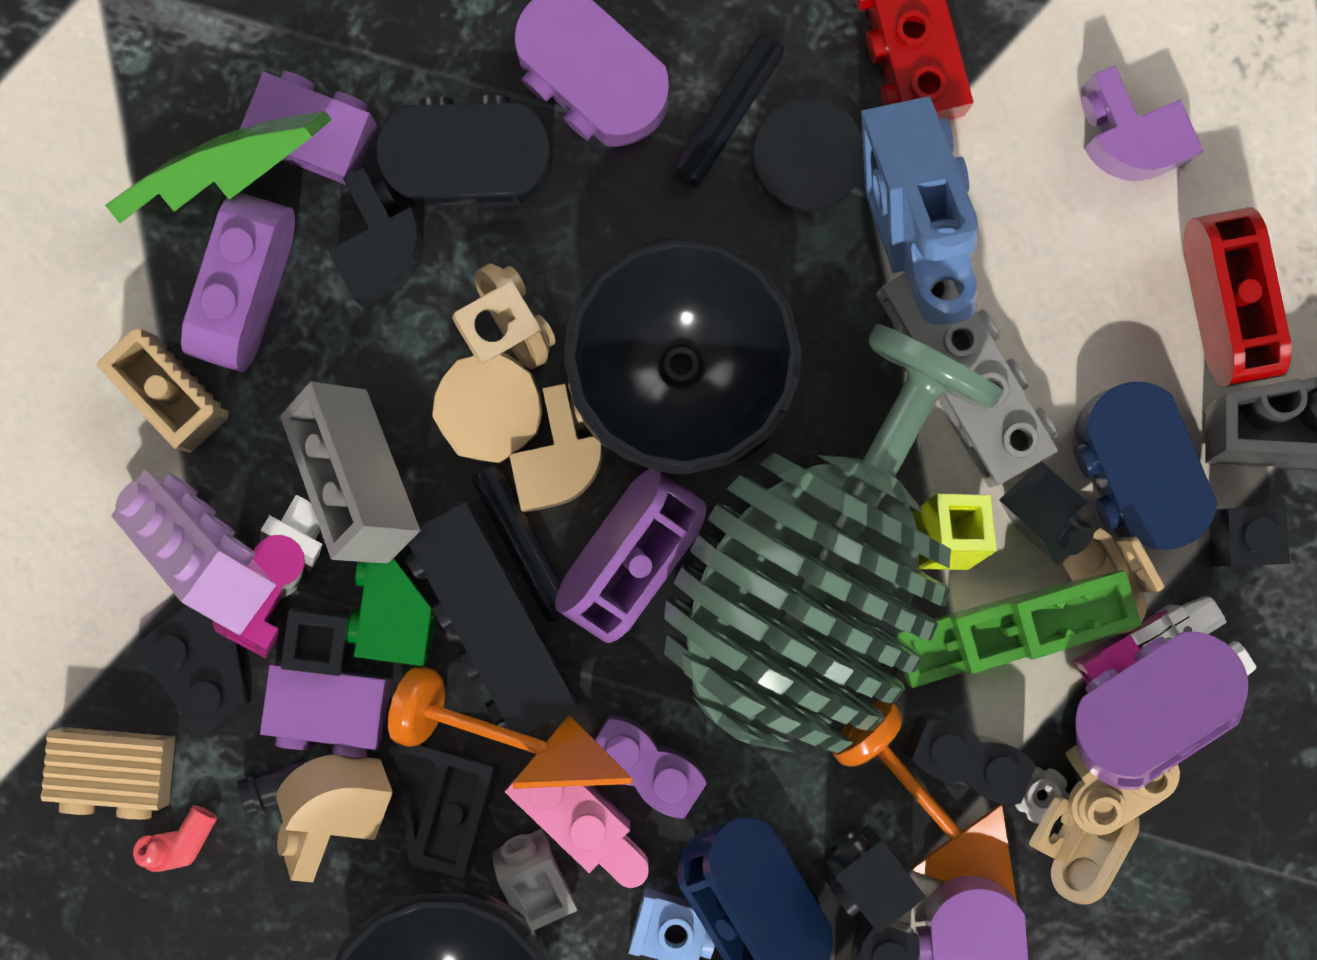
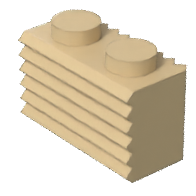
(163, 390)
(108, 770)

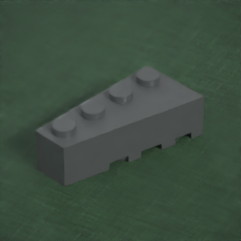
(1264, 426)

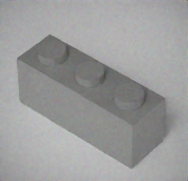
(349, 473)

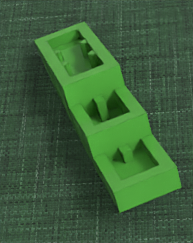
(227, 160)
(1025, 627)

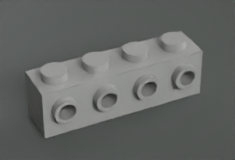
(998, 439)

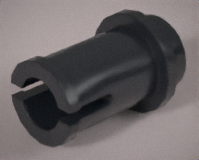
(260, 789)

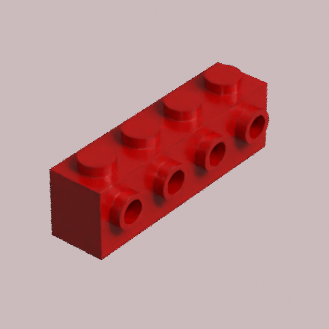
(918, 54)

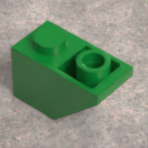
(393, 616)

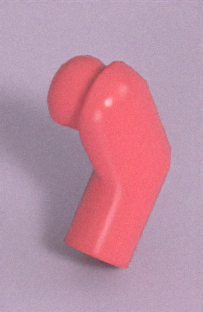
(175, 848)

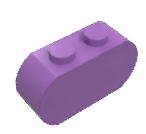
(592, 71)
(238, 281)
(631, 555)
(1160, 708)
(972, 922)

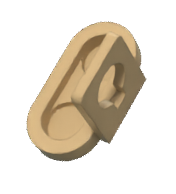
(502, 296)
(1111, 555)
(1104, 808)
(1082, 861)

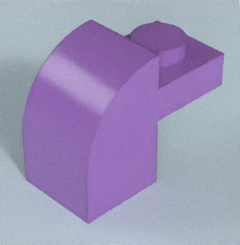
(1134, 145)

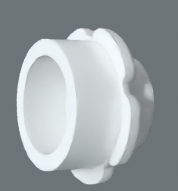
(1050, 781)

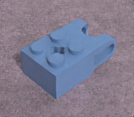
(921, 204)

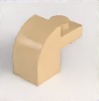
(559, 471)
(326, 799)

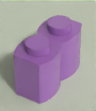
(660, 773)

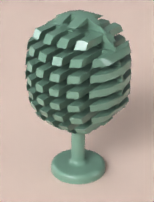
(819, 578)

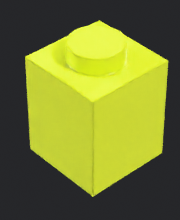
(961, 524)

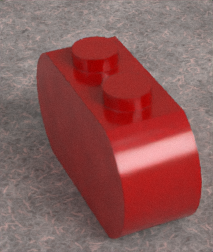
(1237, 297)

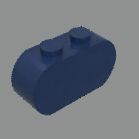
(1144, 466)
(752, 895)

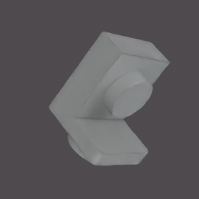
(533, 879)

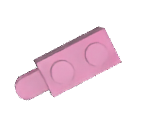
(586, 829)

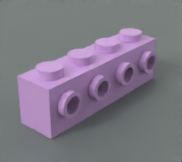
(192, 550)

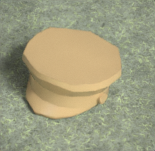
(487, 407)

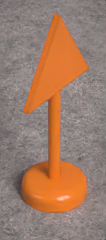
(563, 761)
(973, 851)

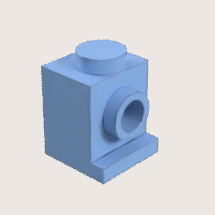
(653, 918)

